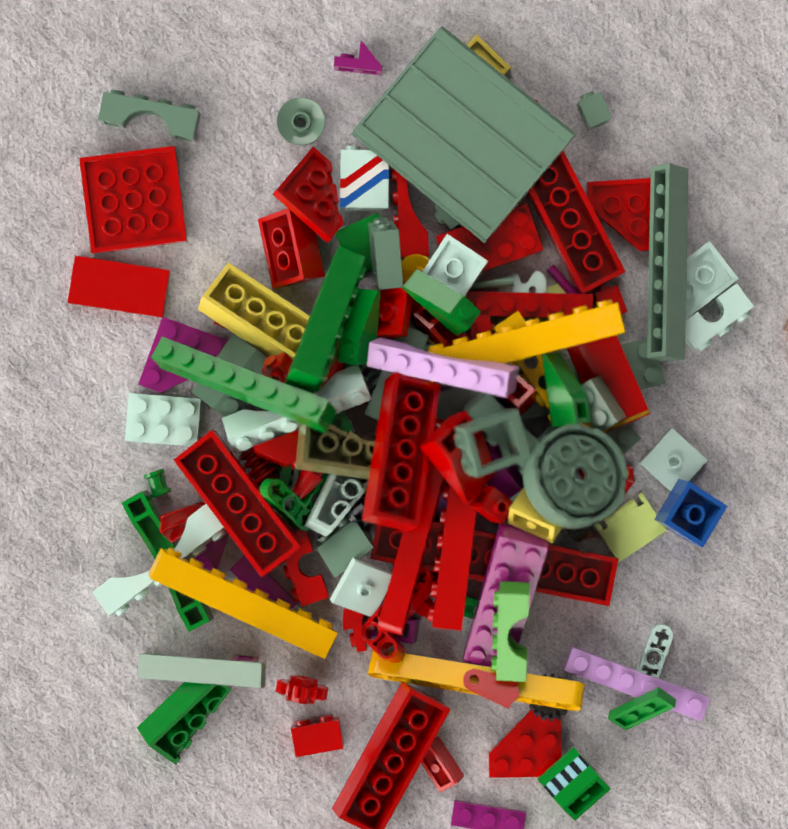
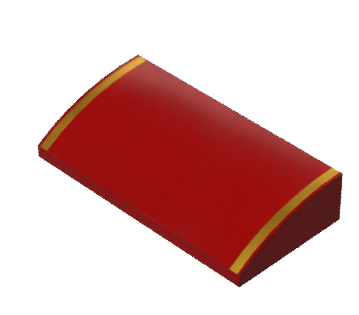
(607, 359)

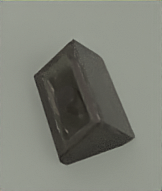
(584, 538)

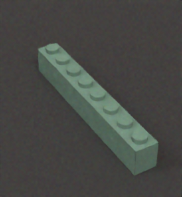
(667, 263)

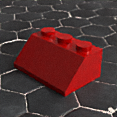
(290, 249)

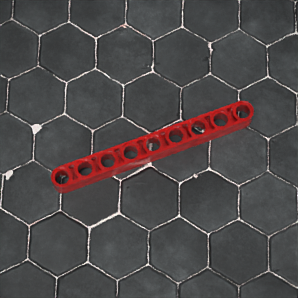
(411, 556)

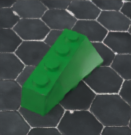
(180, 716)

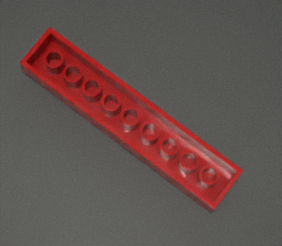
(563, 573)

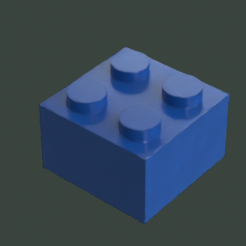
(690, 512)

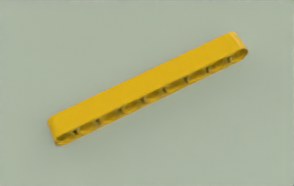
(450, 674)

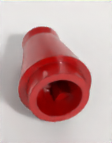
(306, 483)

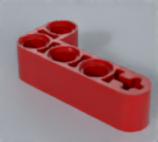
(386, 639)

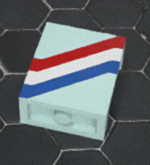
(363, 181)

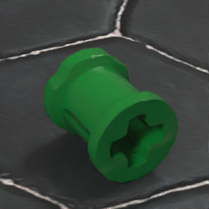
(157, 483)

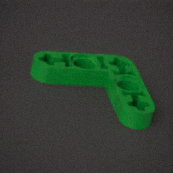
(298, 506)

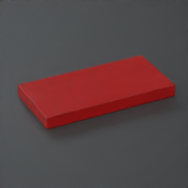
(118, 286)

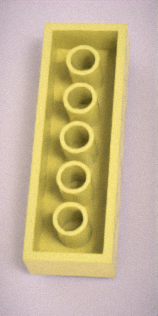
(255, 313)

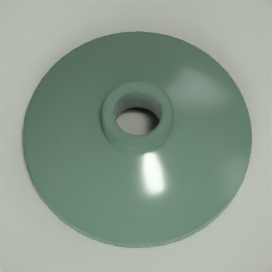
(298, 109)

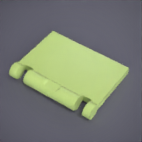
(630, 528)

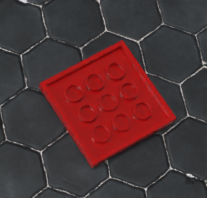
(133, 199)

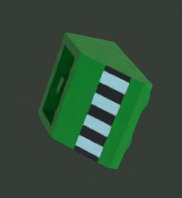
(574, 783)

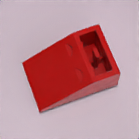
(447, 456)

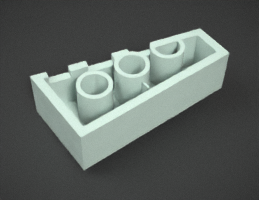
(334, 502)

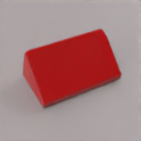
(441, 766)

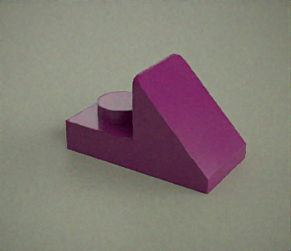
(365, 64)

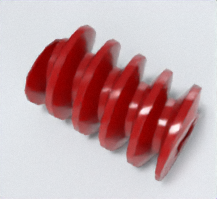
(258, 466)

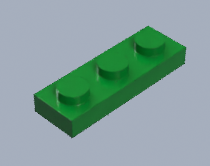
(642, 708)

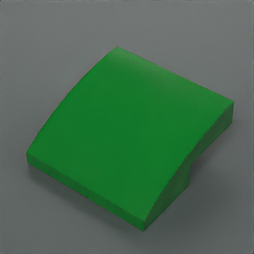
(356, 239)

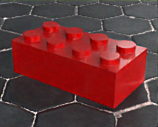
(509, 243)

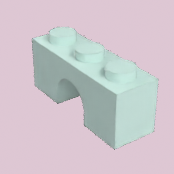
(732, 305)

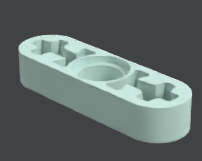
(664, 643)

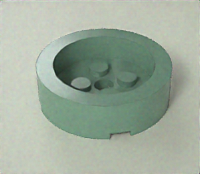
(551, 474)

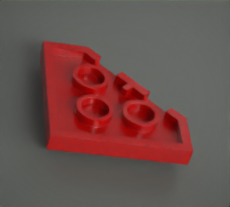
(312, 195)
(624, 208)
(527, 748)

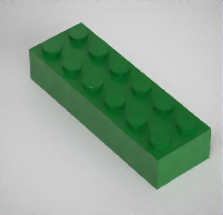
(326, 321)

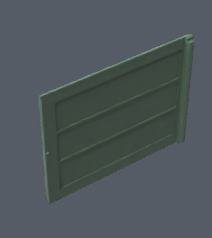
(463, 134)

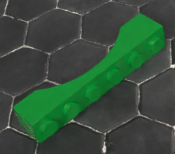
(147, 522)

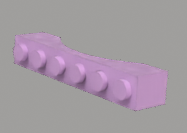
(470, 374)
(632, 682)

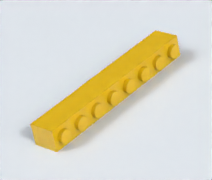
(538, 337)
(242, 603)

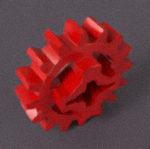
(302, 689)

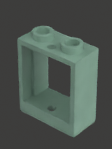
(385, 254)
(514, 435)

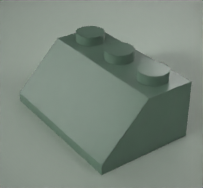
(238, 353)

